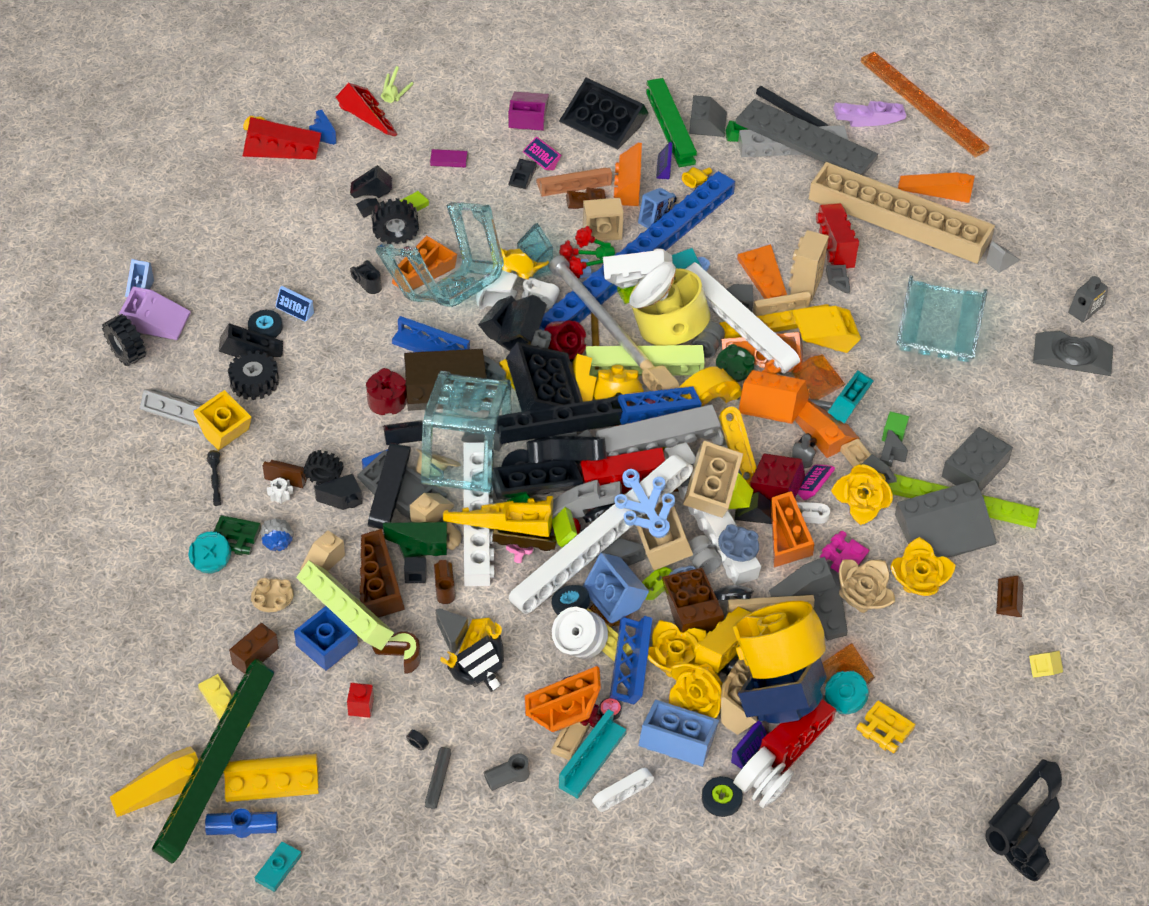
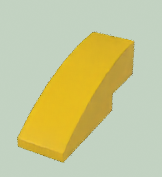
(586, 383)

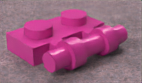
(851, 550)

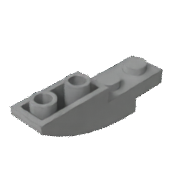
(586, 496)

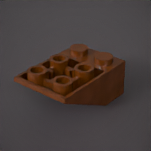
(692, 600)

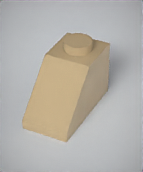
(429, 507)
(326, 551)

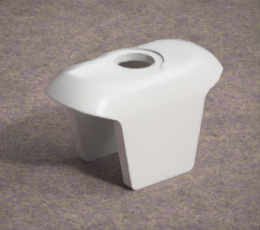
(497, 290)

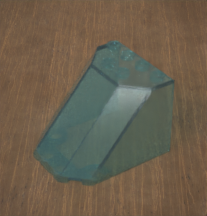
(941, 320)

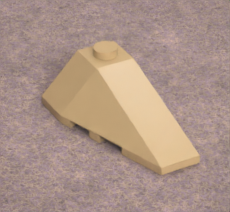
(731, 708)

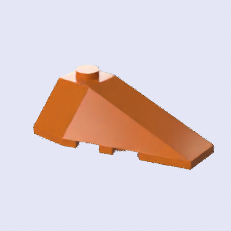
(943, 185)
(793, 339)
(825, 428)

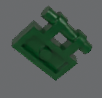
(239, 530)

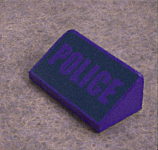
(664, 162)
(748, 745)

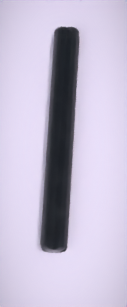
(788, 106)

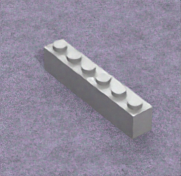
(661, 431)

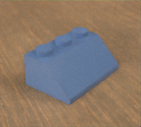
(614, 588)
(678, 733)

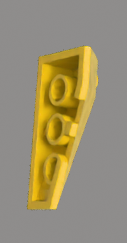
(156, 783)

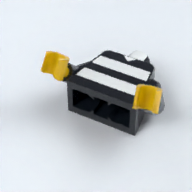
(479, 661)

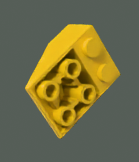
(828, 327)

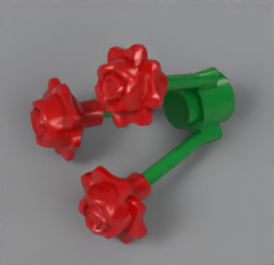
(583, 238)

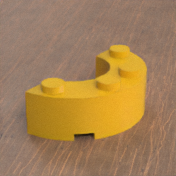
(712, 383)

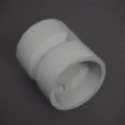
(704, 554)

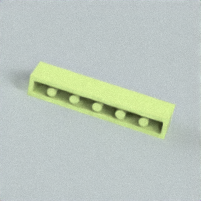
(676, 358)
(345, 605)

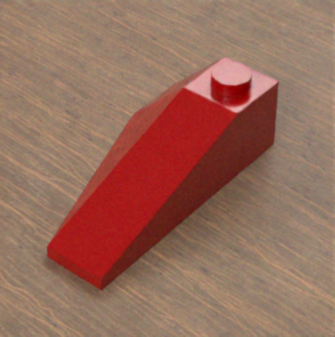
(364, 105)

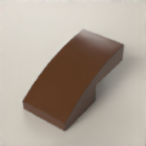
(576, 199)

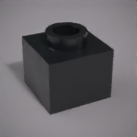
(415, 570)

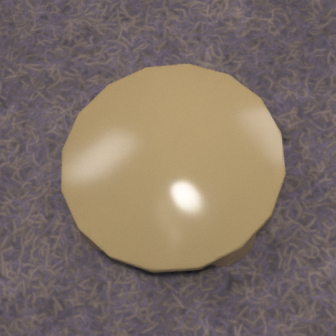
(272, 594)

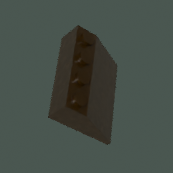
(424, 368)

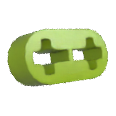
(653, 581)

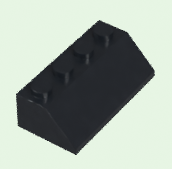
(535, 478)

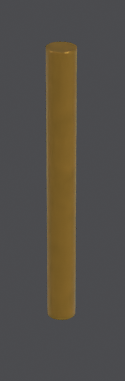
(595, 333)

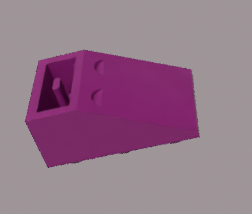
(527, 110)

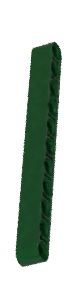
(212, 762)

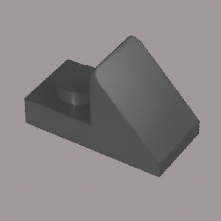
(893, 449)

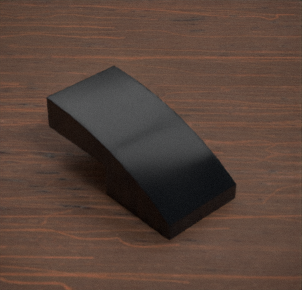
(522, 174)

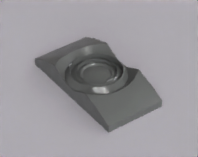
(1073, 353)
(410, 489)

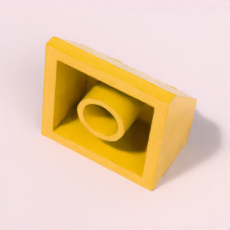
(222, 420)

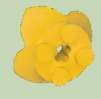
(521, 263)
(616, 381)
(850, 490)
(921, 557)
(673, 646)
(696, 689)

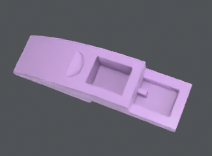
(872, 115)

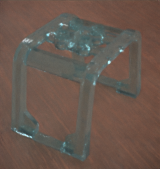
(455, 287)
(470, 398)

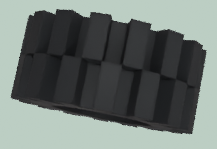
(322, 467)

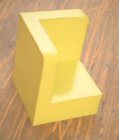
(1046, 664)

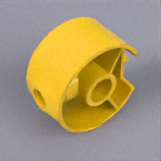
(780, 639)

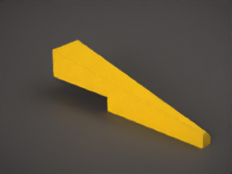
(525, 518)

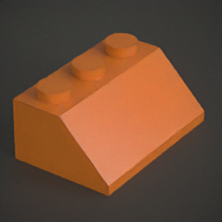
(629, 176)
(773, 396)

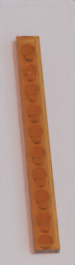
(925, 104)

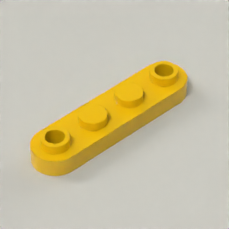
(737, 439)

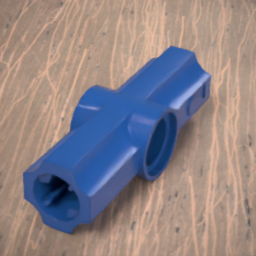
(228, 823)

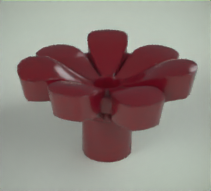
(593, 719)

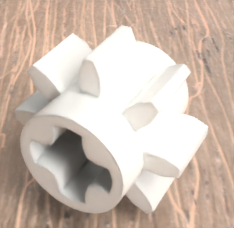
(280, 490)

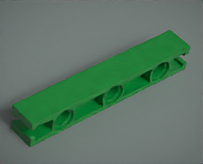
(671, 122)

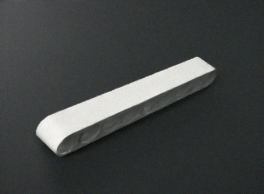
(745, 322)

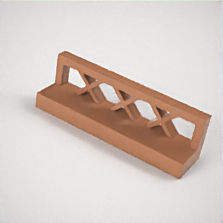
(574, 181)

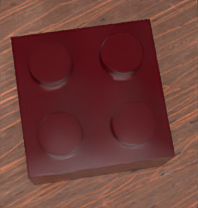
(777, 476)

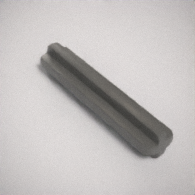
(438, 778)

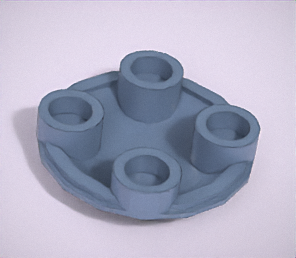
(738, 543)

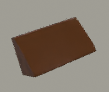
(1010, 596)

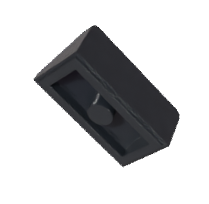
(403, 432)

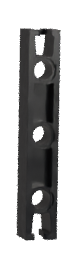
(558, 420)

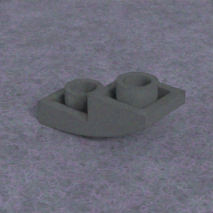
(493, 370)

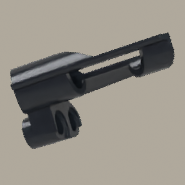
(1017, 833)

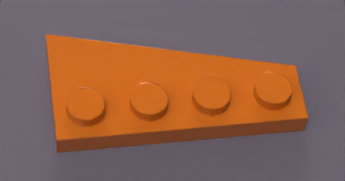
(763, 271)

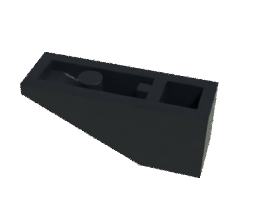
(240, 340)

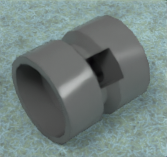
(710, 338)

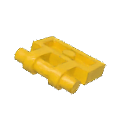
(888, 721)

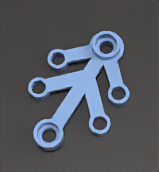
(646, 505)

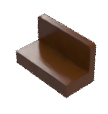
(277, 469)

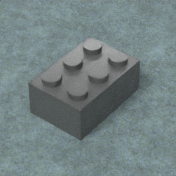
(977, 459)

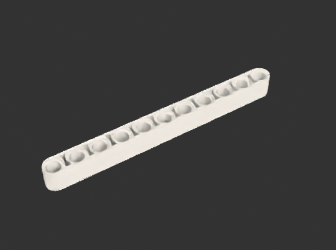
(593, 540)

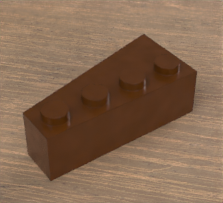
(378, 580)

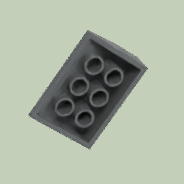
(948, 519)

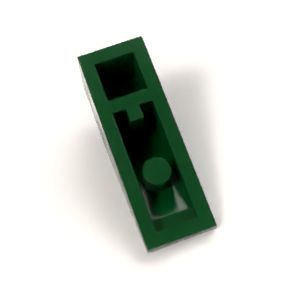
(422, 537)

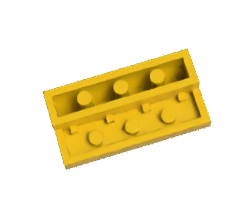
(271, 777)

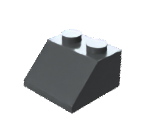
(707, 117)

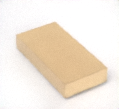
(569, 740)

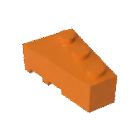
(435, 256)
(789, 531)

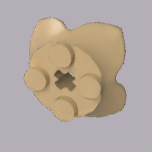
(865, 585)

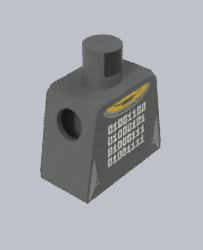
(1091, 294)

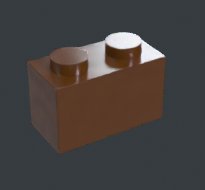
(257, 644)

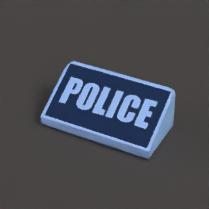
(294, 304)

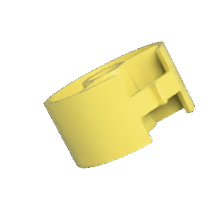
(678, 316)

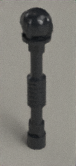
(213, 460)

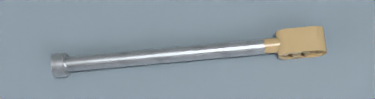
(653, 377)

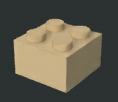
(604, 218)

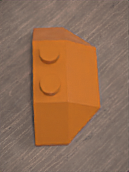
(565, 700)

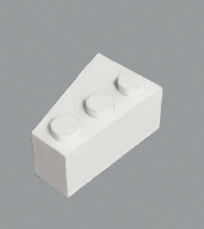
(631, 268)

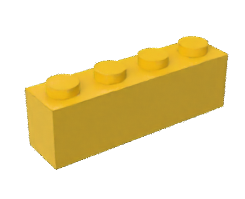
(720, 644)

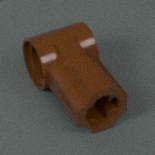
(444, 582)

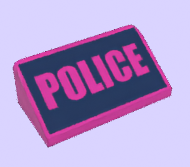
(542, 154)
(814, 480)

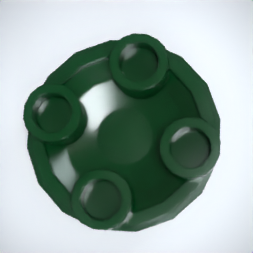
(736, 362)

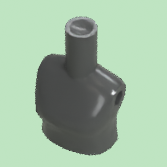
(804, 451)

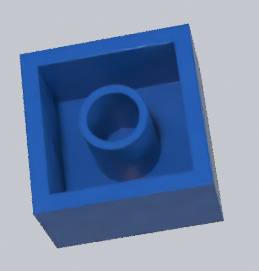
(325, 638)

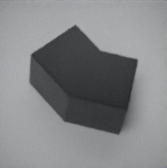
(367, 206)

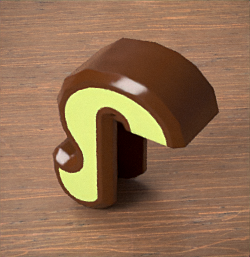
(403, 644)

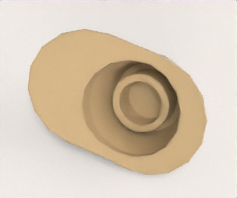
(439, 461)

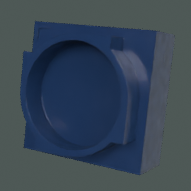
(785, 696)

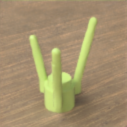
(390, 91)

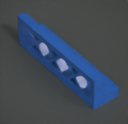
(418, 342)
(661, 407)
(639, 659)

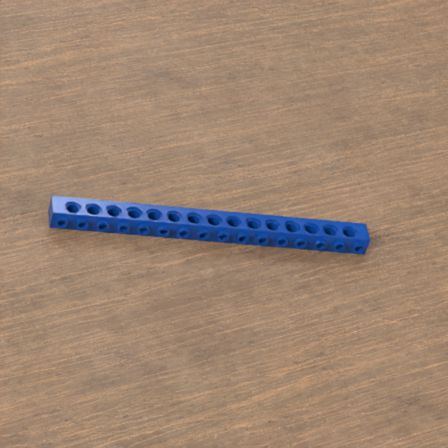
(658, 236)

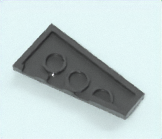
(831, 610)

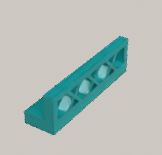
(591, 755)

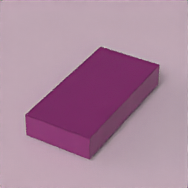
(448, 158)

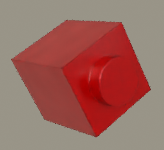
(360, 700)

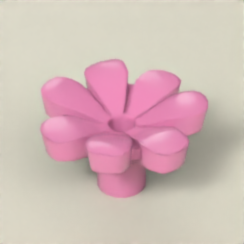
(519, 552)

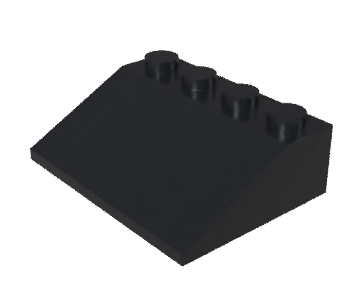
(604, 114)
(542, 377)

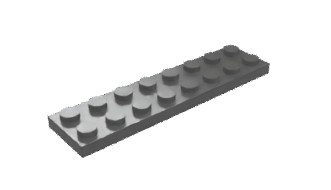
(806, 137)

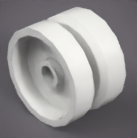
(579, 632)

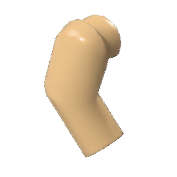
(454, 536)

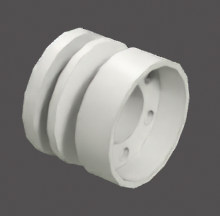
(763, 777)

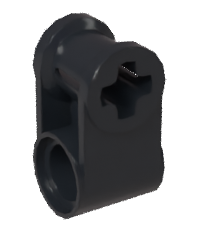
(367, 277)

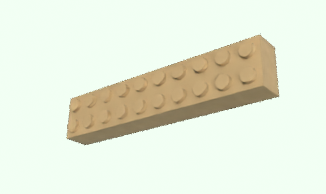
(902, 212)

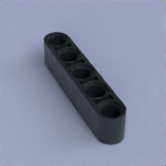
(389, 485)

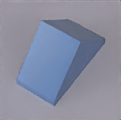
(139, 275)

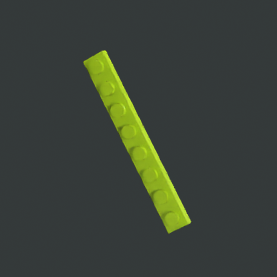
(996, 508)

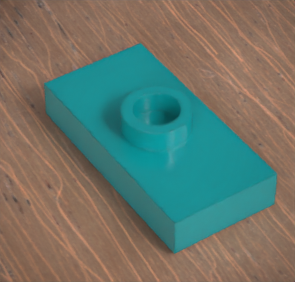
(278, 866)

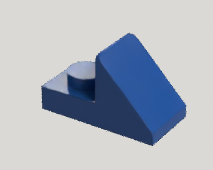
(323, 125)

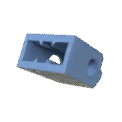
(655, 205)

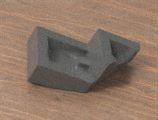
(838, 277)

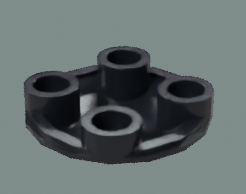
(595, 512)
(733, 590)

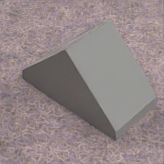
(1000, 258)

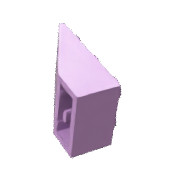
(154, 313)

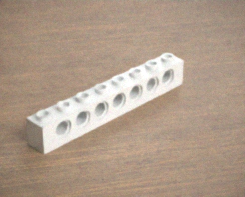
(476, 539)

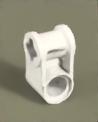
(546, 291)

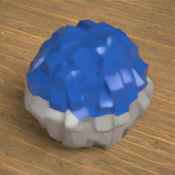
(276, 534)

